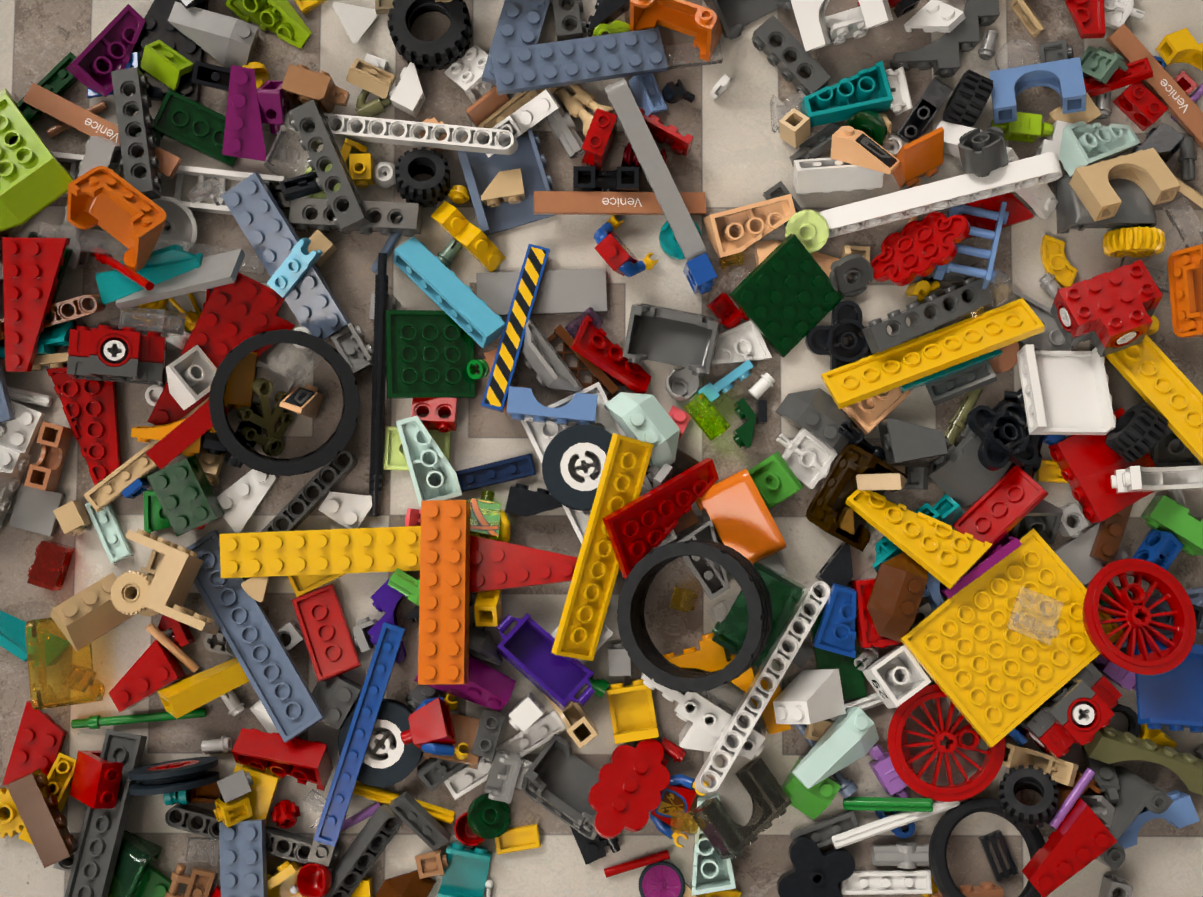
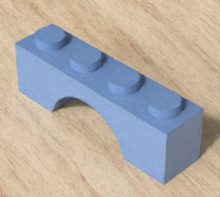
(523, 404)
(1179, 814)

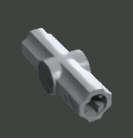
(565, 131)
(902, 855)

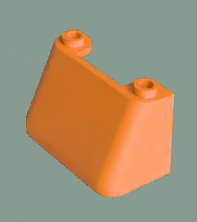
(681, 17)
(118, 208)
(1186, 291)
(742, 517)

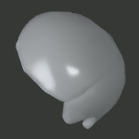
(682, 384)

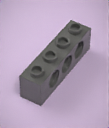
(803, 62)

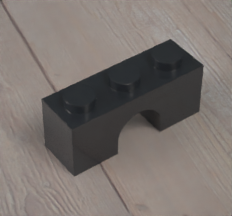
(620, 180)

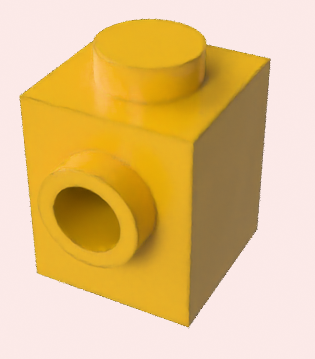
(361, 169)

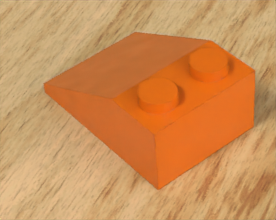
(920, 158)

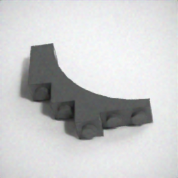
(944, 52)

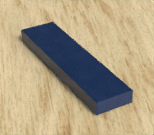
(496, 472)

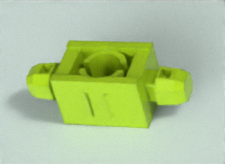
(1026, 128)

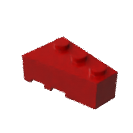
(150, 673)

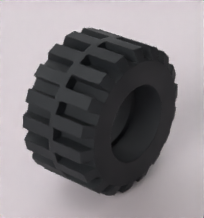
(968, 99)
(422, 162)
(1136, 432)
(1028, 779)

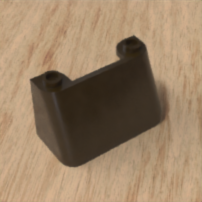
(838, 486)

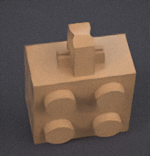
(306, 85)

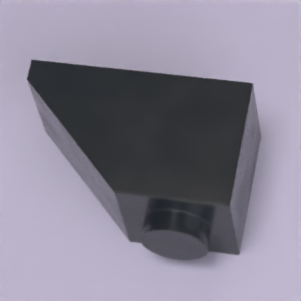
(211, 76)
(838, 567)

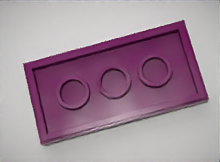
(992, 557)

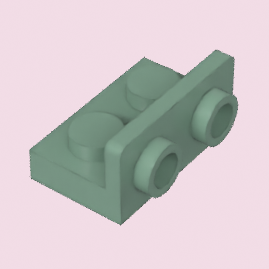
(1101, 64)

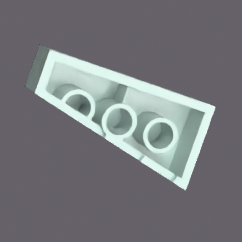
(709, 870)

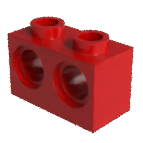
(1140, 105)
(435, 409)

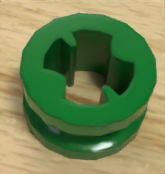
(471, 369)

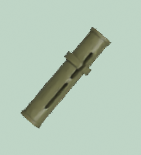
(958, 422)

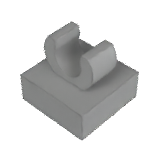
(659, 476)

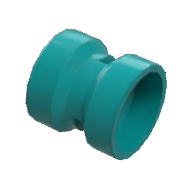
(181, 797)

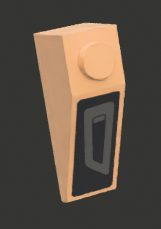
(860, 150)
(303, 401)

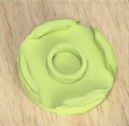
(809, 228)

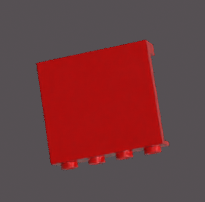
(1087, 468)

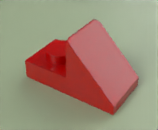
(181, 631)

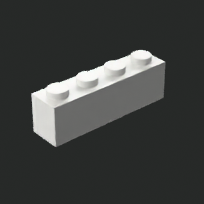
(832, 175)

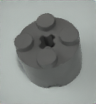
(983, 151)

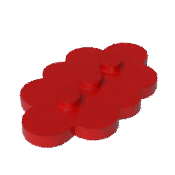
(920, 248)
(629, 788)

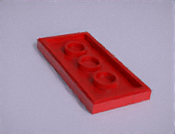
(1001, 507)
(326, 633)

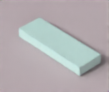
(110, 533)

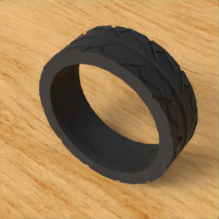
(295, 465)
(636, 637)

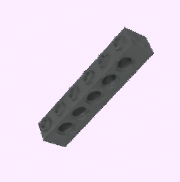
(124, 83)
(303, 119)
(412, 213)
(976, 297)

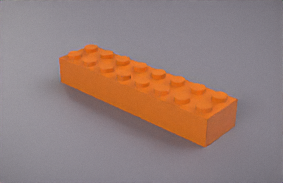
(444, 593)

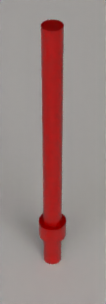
(134, 276)

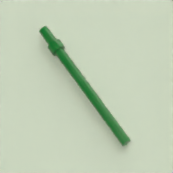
(97, 721)

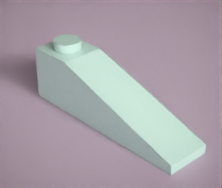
(428, 466)
(840, 746)

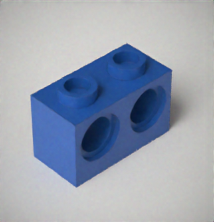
(700, 274)
(1159, 548)

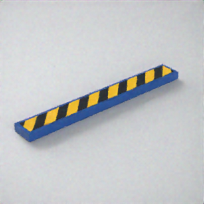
(514, 329)

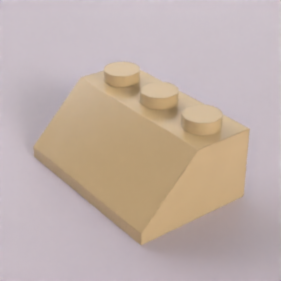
(88, 614)

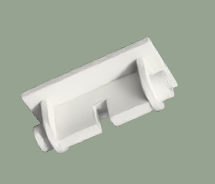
(899, 90)

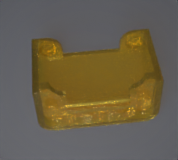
(56, 670)

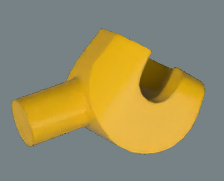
(922, 289)

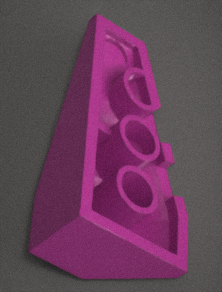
(108, 52)

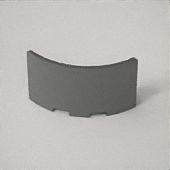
(962, 473)

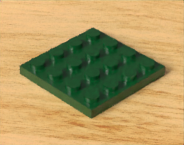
(786, 295)
(427, 356)

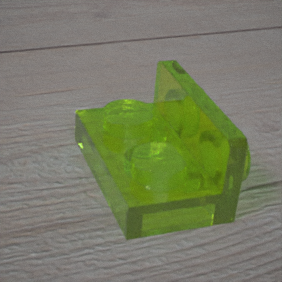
(706, 416)

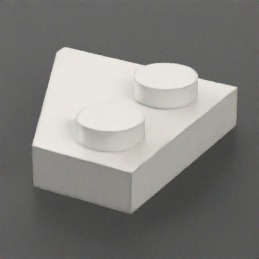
(936, 17)
(347, 508)

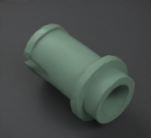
(449, 252)

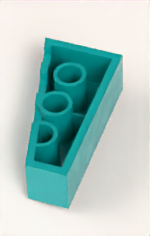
(836, 103)

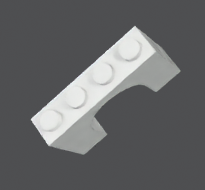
(812, 24)

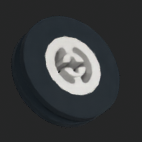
(562, 448)
(401, 758)

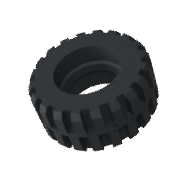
(436, 52)

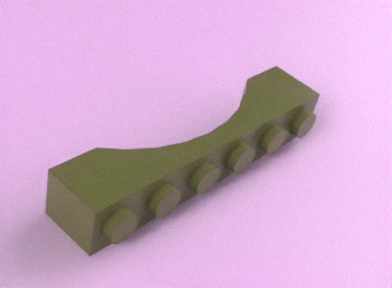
(1115, 746)

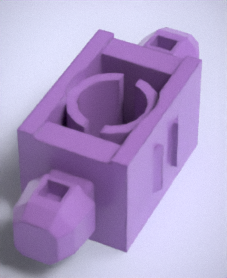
(1118, 675)
(886, 773)

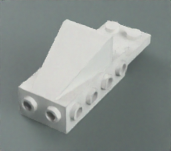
(15, 444)
(707, 720)

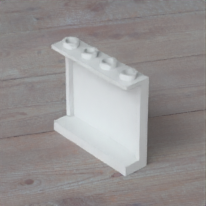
(1065, 392)

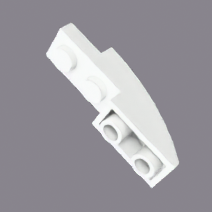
(526, 116)

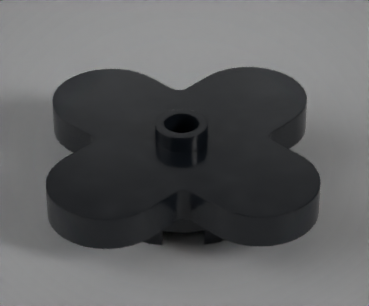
(828, 340)
(1002, 436)
(809, 861)

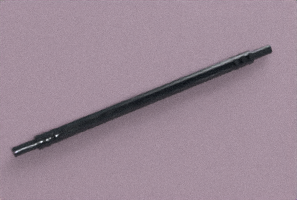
(378, 385)

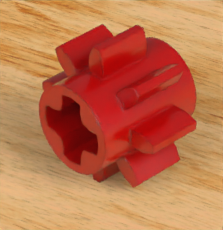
(285, 814)

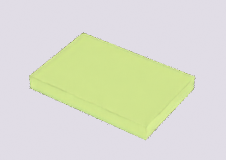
(393, 450)

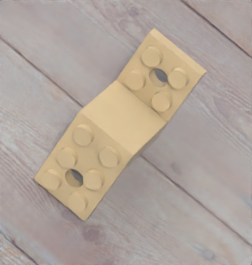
(173, 581)

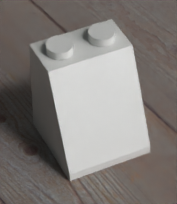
(810, 698)

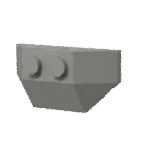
(546, 361)

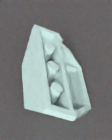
(647, 421)

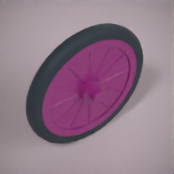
(661, 880)

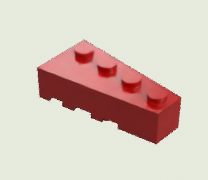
(297, 758)
(1069, 849)

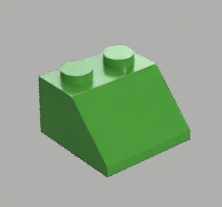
(812, 800)

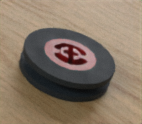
(173, 776)

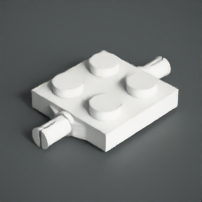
(1118, 11)
(807, 457)

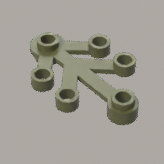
(272, 443)

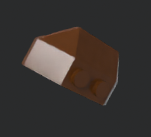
(896, 596)
(406, 886)

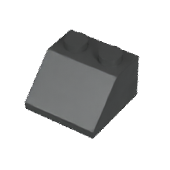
(336, 699)

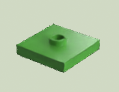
(774, 480)

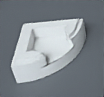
(719, 87)

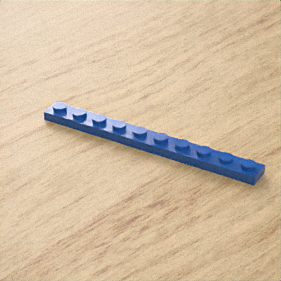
(359, 734)

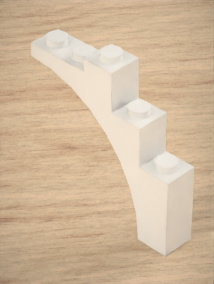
(1038, 197)
(1157, 478)

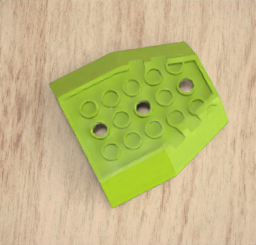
(28, 169)

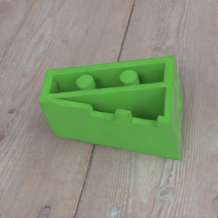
(1174, 518)

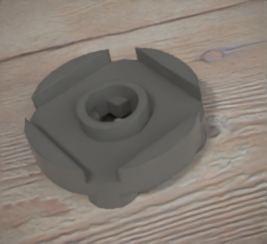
(842, 268)

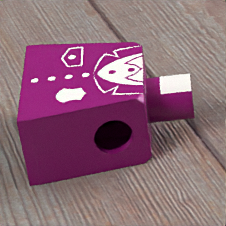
(273, 104)

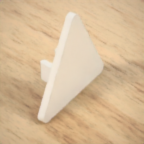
(354, 19)

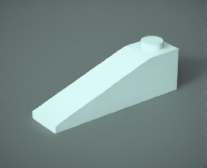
(1089, 144)

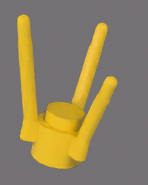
(191, 317)

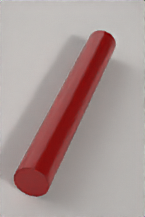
(636, 863)

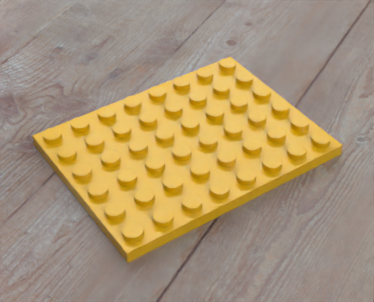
(992, 670)

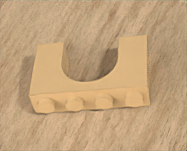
(1141, 167)

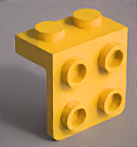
(279, 883)

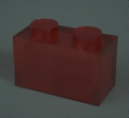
(50, 565)

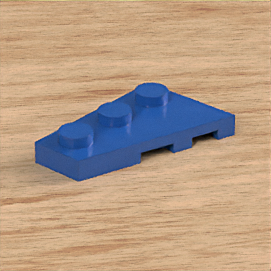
(837, 624)

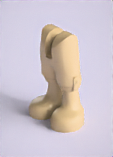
(577, 104)

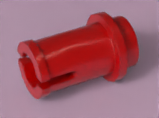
(673, 750)

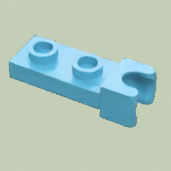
(293, 268)
(725, 384)

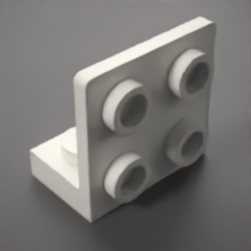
(846, 25)
(468, 73)

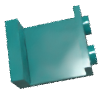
(466, 871)

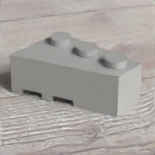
(709, 574)

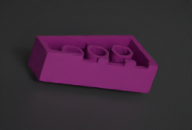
(243, 121)
(485, 686)

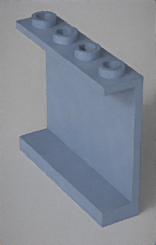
(481, 170)

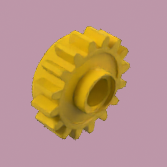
(9, 824)

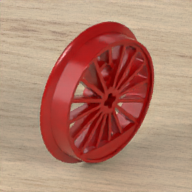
(1140, 627)
(902, 762)

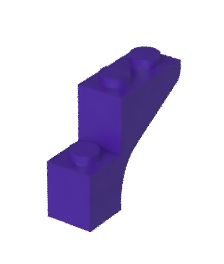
(387, 600)

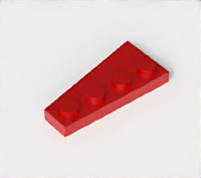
(668, 135)
(600, 351)

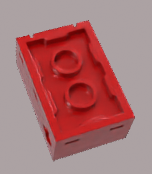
(865, 628)

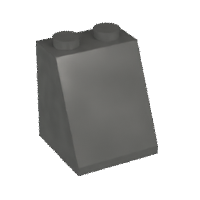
(910, 441)

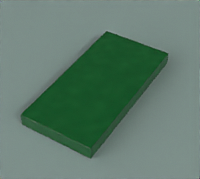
(193, 126)
(851, 678)

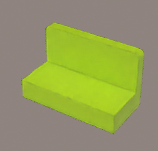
(165, 63)

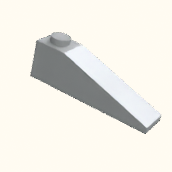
(221, 36)

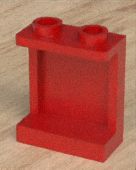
(599, 138)
(96, 780)

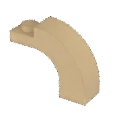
(578, 722)
(1059, 769)

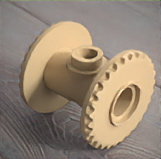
(129, 593)

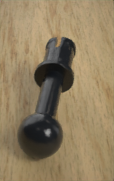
(857, 438)

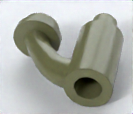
(371, 108)

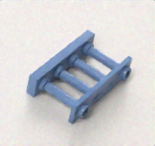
(988, 274)

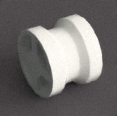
(179, 341)

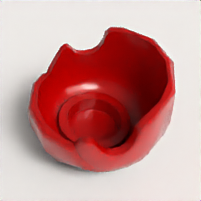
(464, 832)
(314, 880)

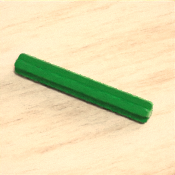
(888, 804)

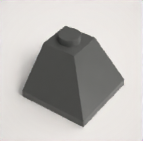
(1043, 518)

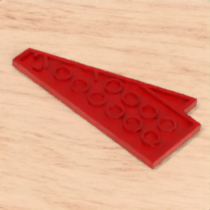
(227, 319)

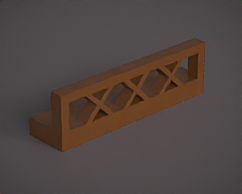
(596, 372)

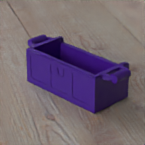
(529, 651)

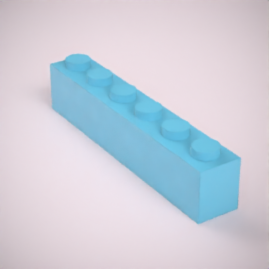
(448, 292)

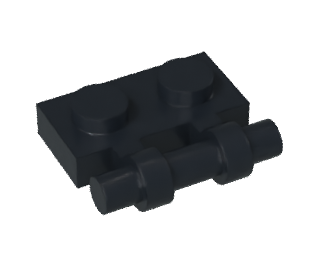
(594, 849)

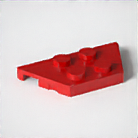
(1017, 212)
(35, 745)

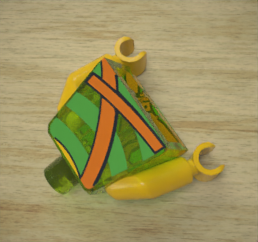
(488, 519)

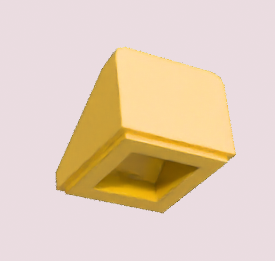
(364, 889)

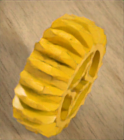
(1134, 242)

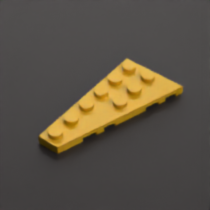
(923, 538)

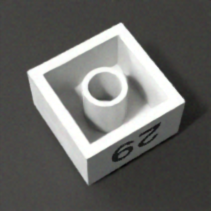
(896, 676)

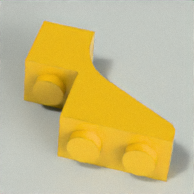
(1181, 48)
(468, 235)
(488, 608)

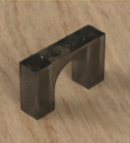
(768, 803)

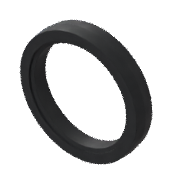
(942, 833)

